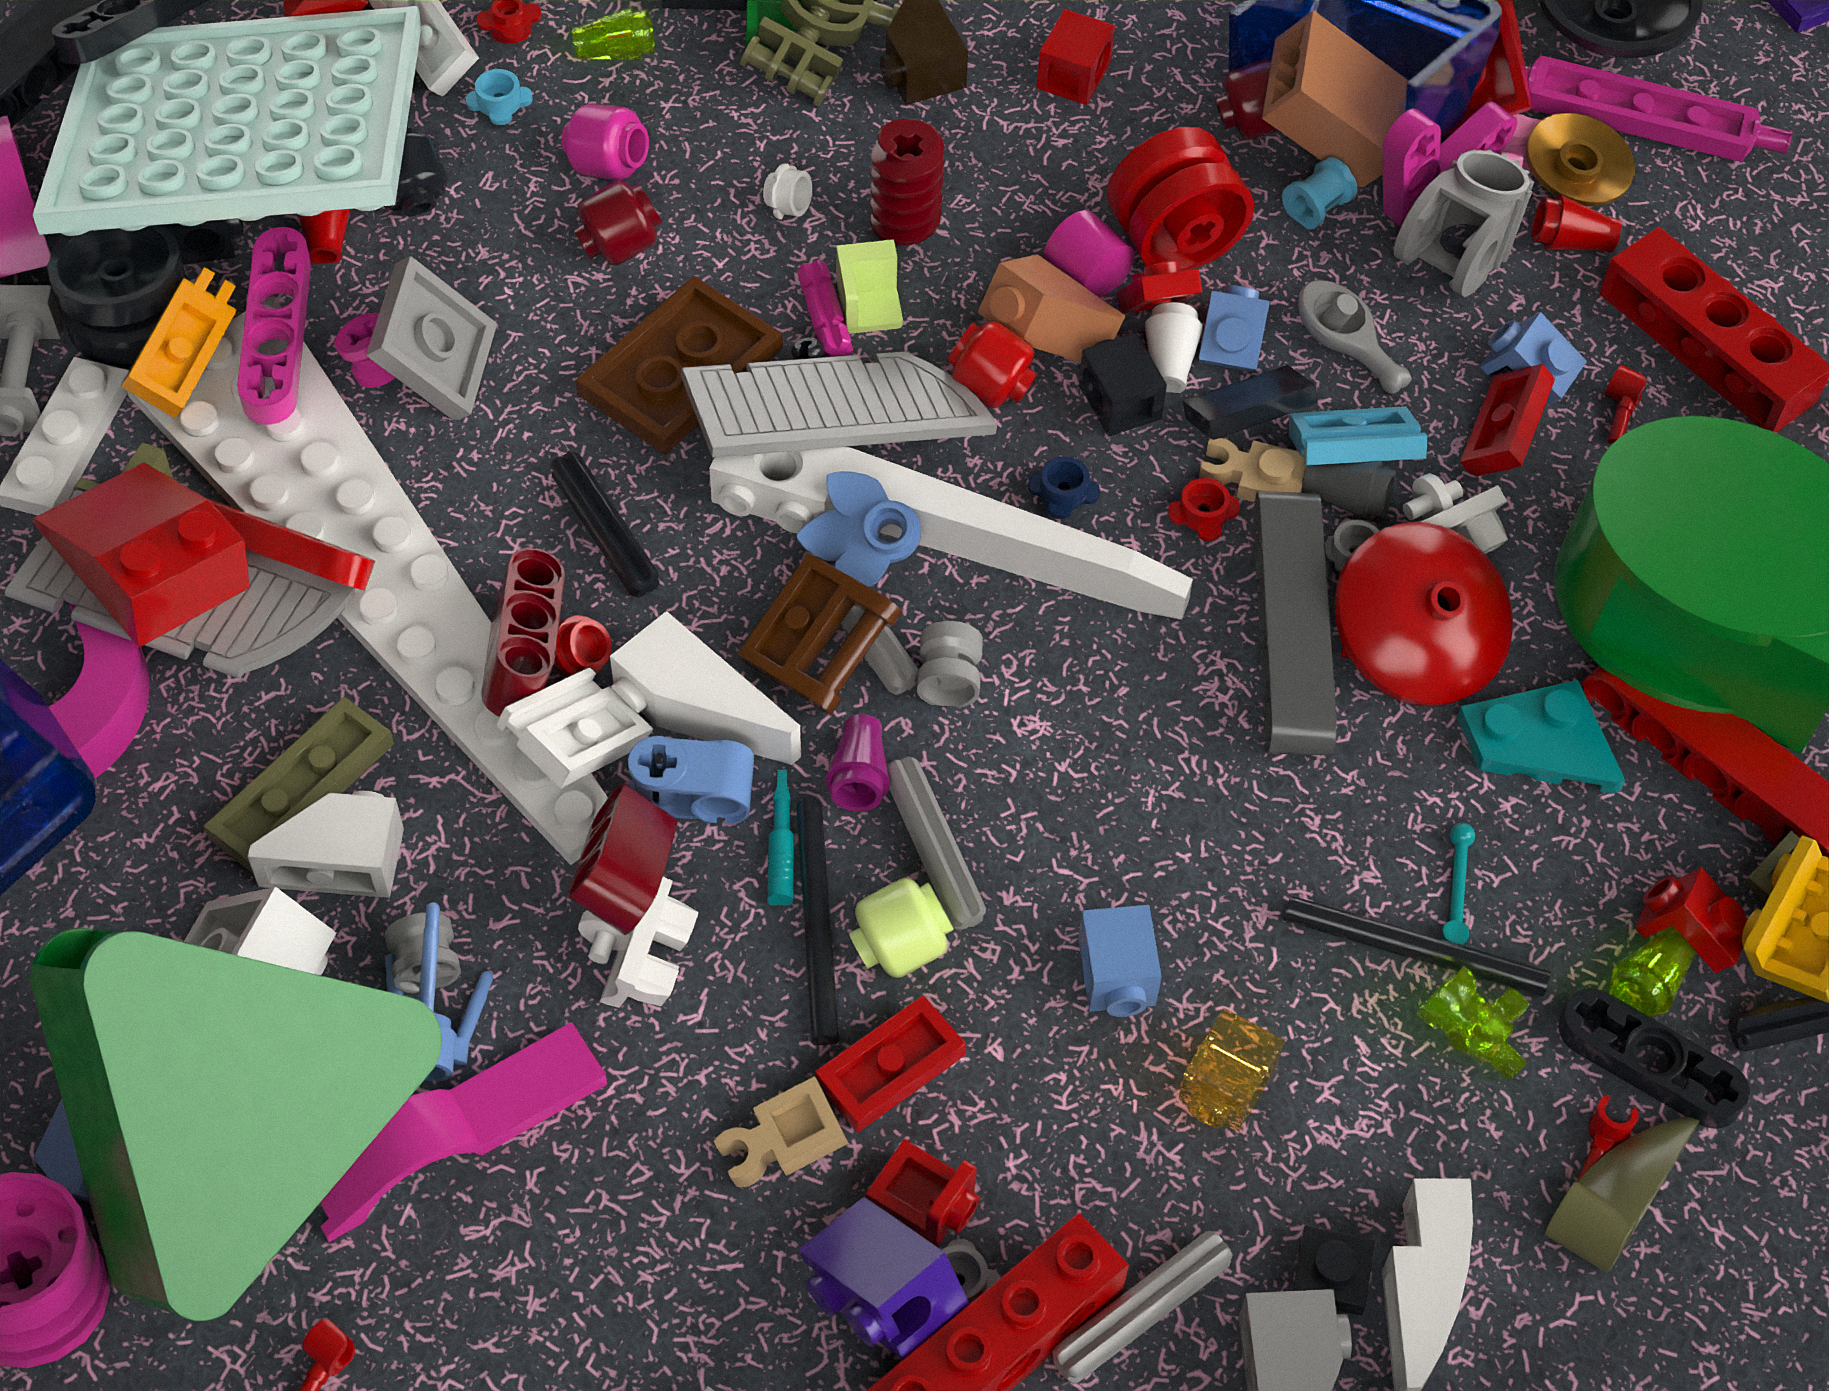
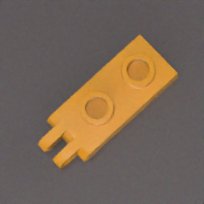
(181, 344)

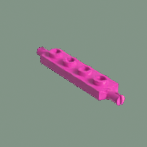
(1652, 110)

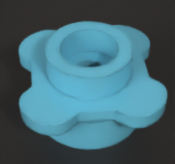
(498, 95)

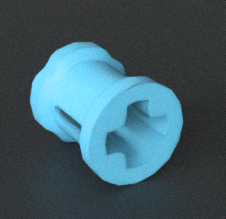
(1319, 193)

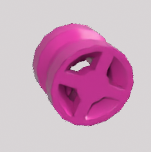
(352, 346)

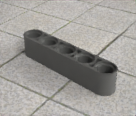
(1296, 623)

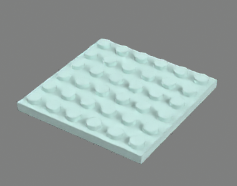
(235, 123)

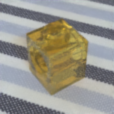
(1230, 1071)

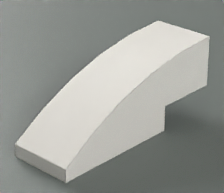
(1427, 1277)

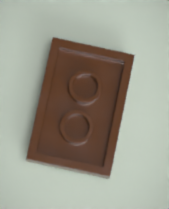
(641, 374)

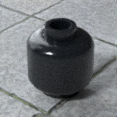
(420, 177)

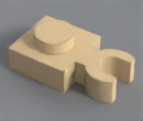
(1262, 469)
(792, 1129)

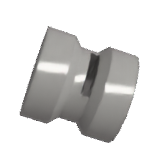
(950, 660)

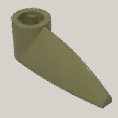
(1616, 1192)

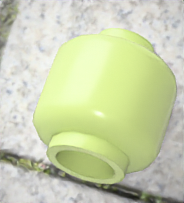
(901, 927)

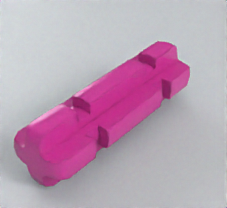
(824, 308)

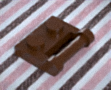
(803, 623)

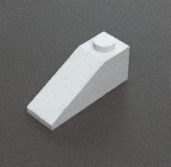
(697, 693)

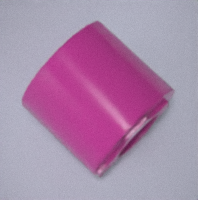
(1090, 252)

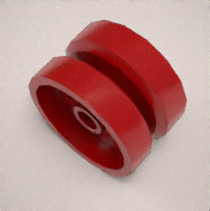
(1180, 199)

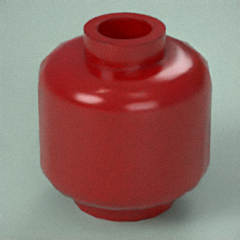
(993, 363)

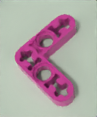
(1416, 158)

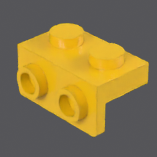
(1791, 932)

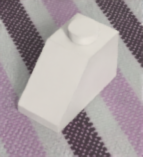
(333, 847)

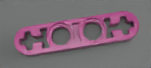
(269, 324)

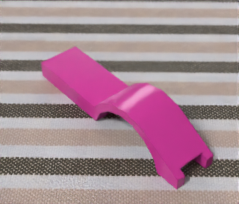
(465, 1120)

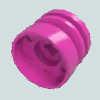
(52, 1245)

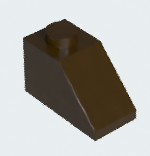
(923, 53)

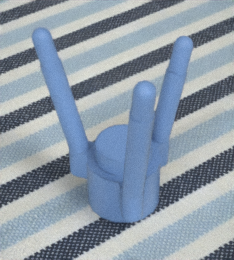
(454, 1045)

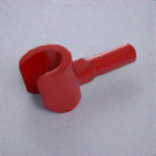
(1626, 388)
(1606, 1133)
(329, 1349)

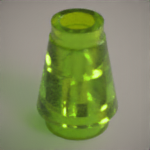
(616, 36)
(1653, 973)

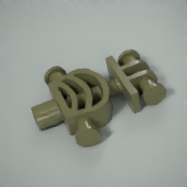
(823, 22)

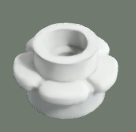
(788, 191)

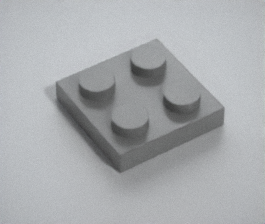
(432, 339)

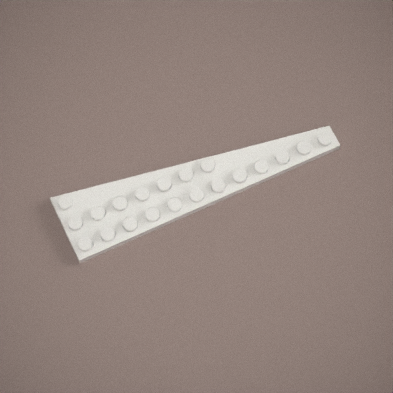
(416, 612)

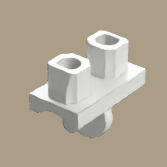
(1471, 518)
(634, 970)

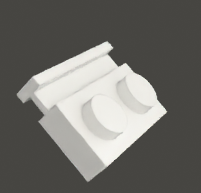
(574, 727)

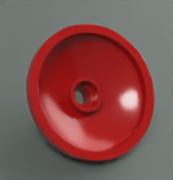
(1401, 633)

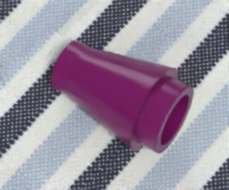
(859, 767)

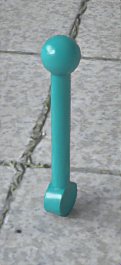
(1455, 930)

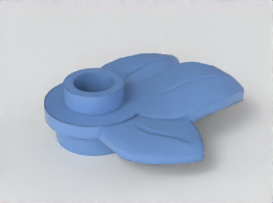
(852, 528)

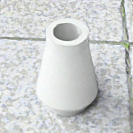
(1172, 342)

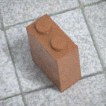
(1333, 96)

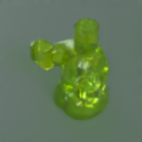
(1475, 1025)

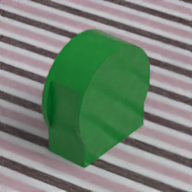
(1707, 572)

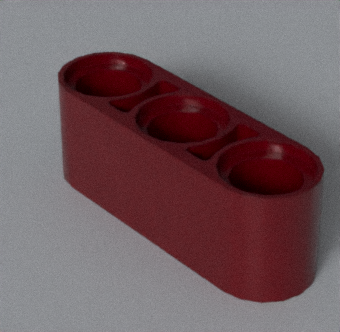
(523, 629)
(623, 859)

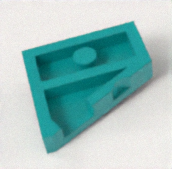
(1542, 735)

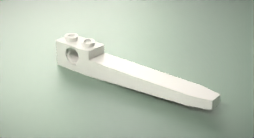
(794, 491)

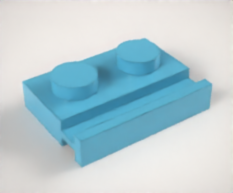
(1357, 435)

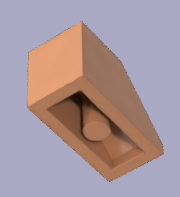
(1048, 308)

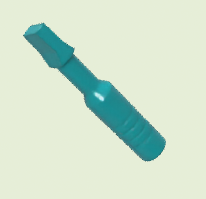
(781, 848)

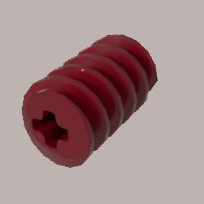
(906, 181)

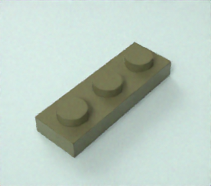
(316, 764)

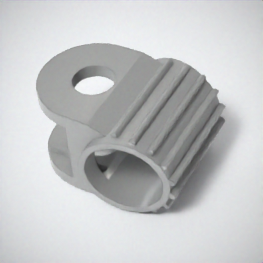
(1475, 191)

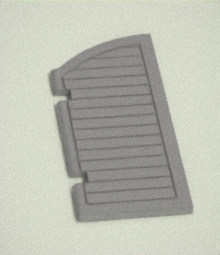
(830, 404)
(242, 634)

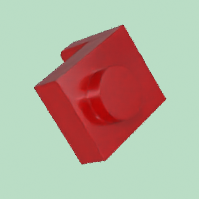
(1701, 915)
(925, 1192)

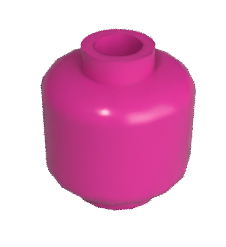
(605, 141)

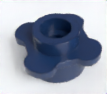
(1064, 472)

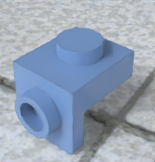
(1234, 328)
(1532, 344)

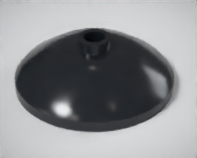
(1624, 26)

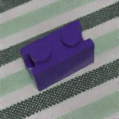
(882, 1278)

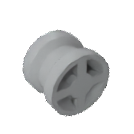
(405, 942)

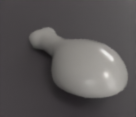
(1347, 326)

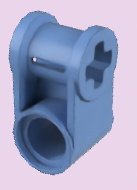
(697, 777)

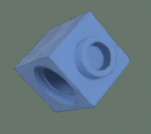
(1119, 959)

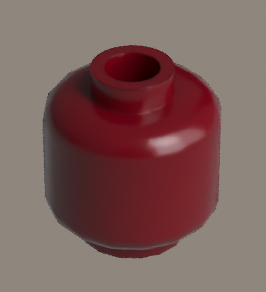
(1245, 100)
(617, 222)

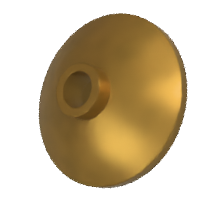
(1580, 159)

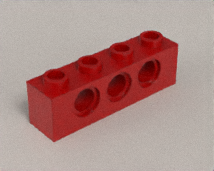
(1715, 330)
(1018, 1317)

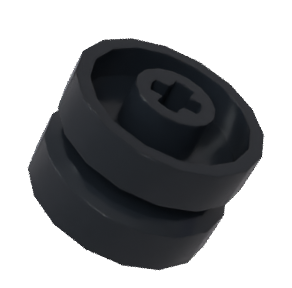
(114, 288)

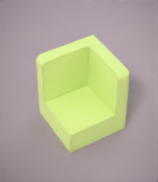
(868, 286)

